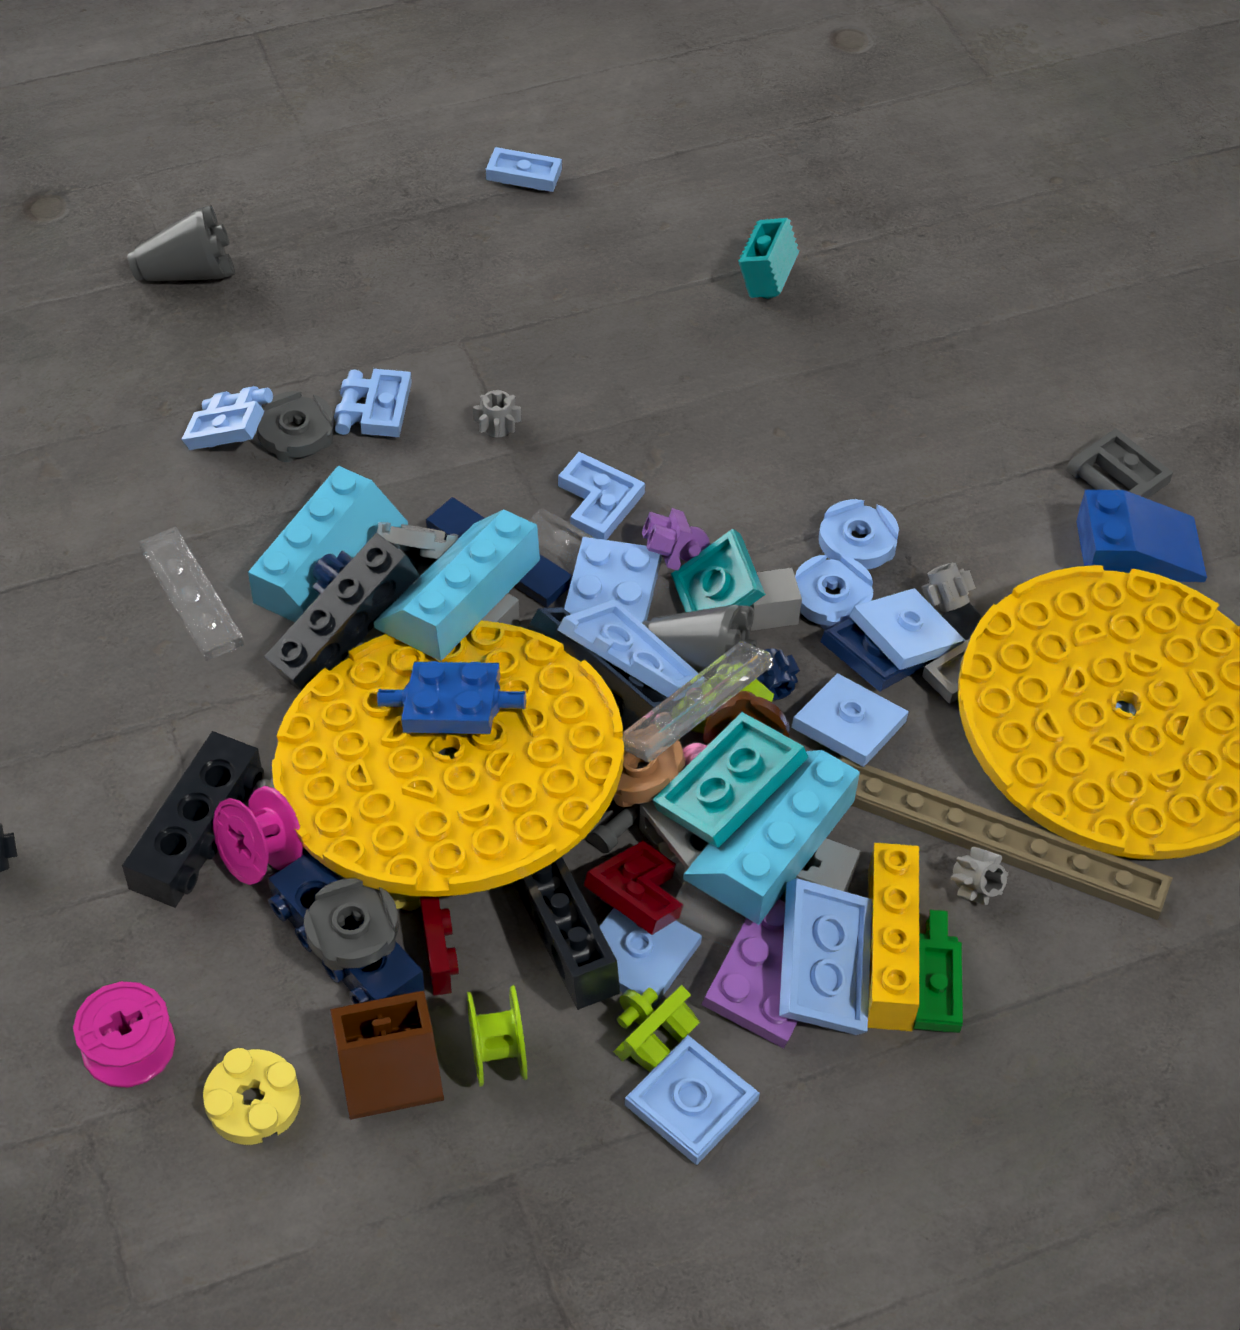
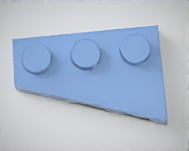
(629, 645)

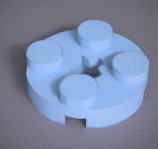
(850, 516)
(845, 574)

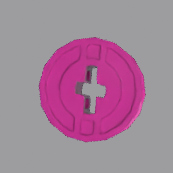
(265, 816)
(127, 1058)

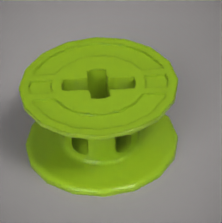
(497, 1035)

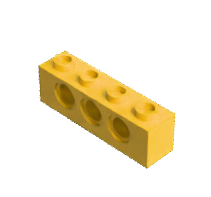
(894, 936)

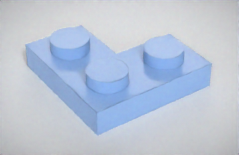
(606, 492)

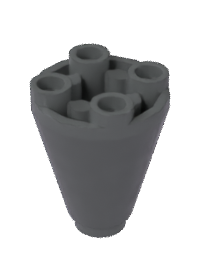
(184, 250)
(704, 634)

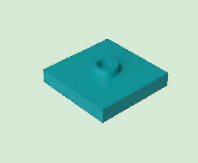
(719, 576)

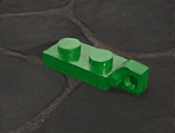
(939, 977)

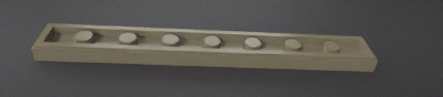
(1016, 841)

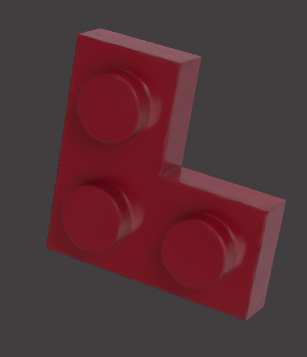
(632, 886)

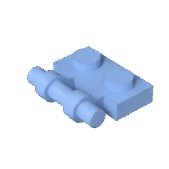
(384, 405)
(227, 418)

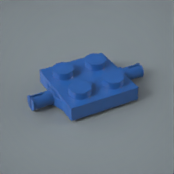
(451, 698)

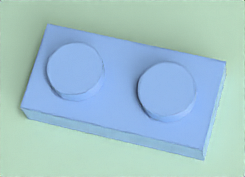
(524, 169)

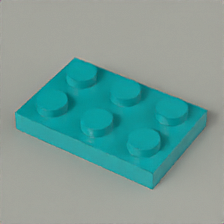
(730, 779)

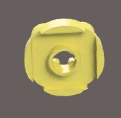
(246, 1070)

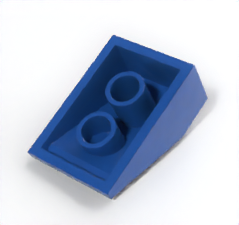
(1140, 534)

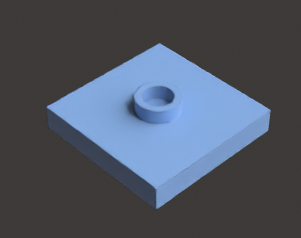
(906, 628)
(850, 719)
(646, 958)
(692, 1099)

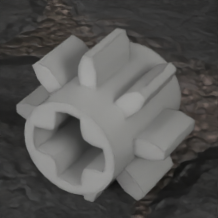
(497, 413)
(948, 587)
(979, 875)

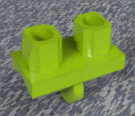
(671, 1014)

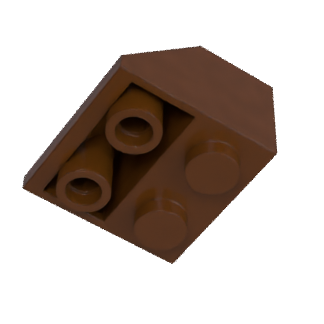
(387, 1054)

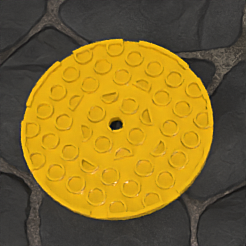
(1045, 721)
(436, 825)

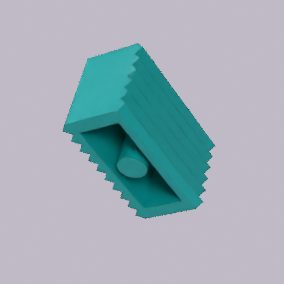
(768, 257)

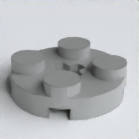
(408, 536)

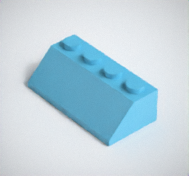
(335, 519)
(463, 584)
(778, 838)

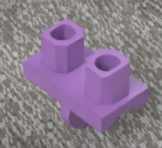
(673, 537)

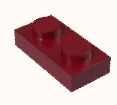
(441, 959)

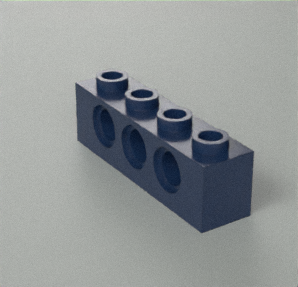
(295, 890)

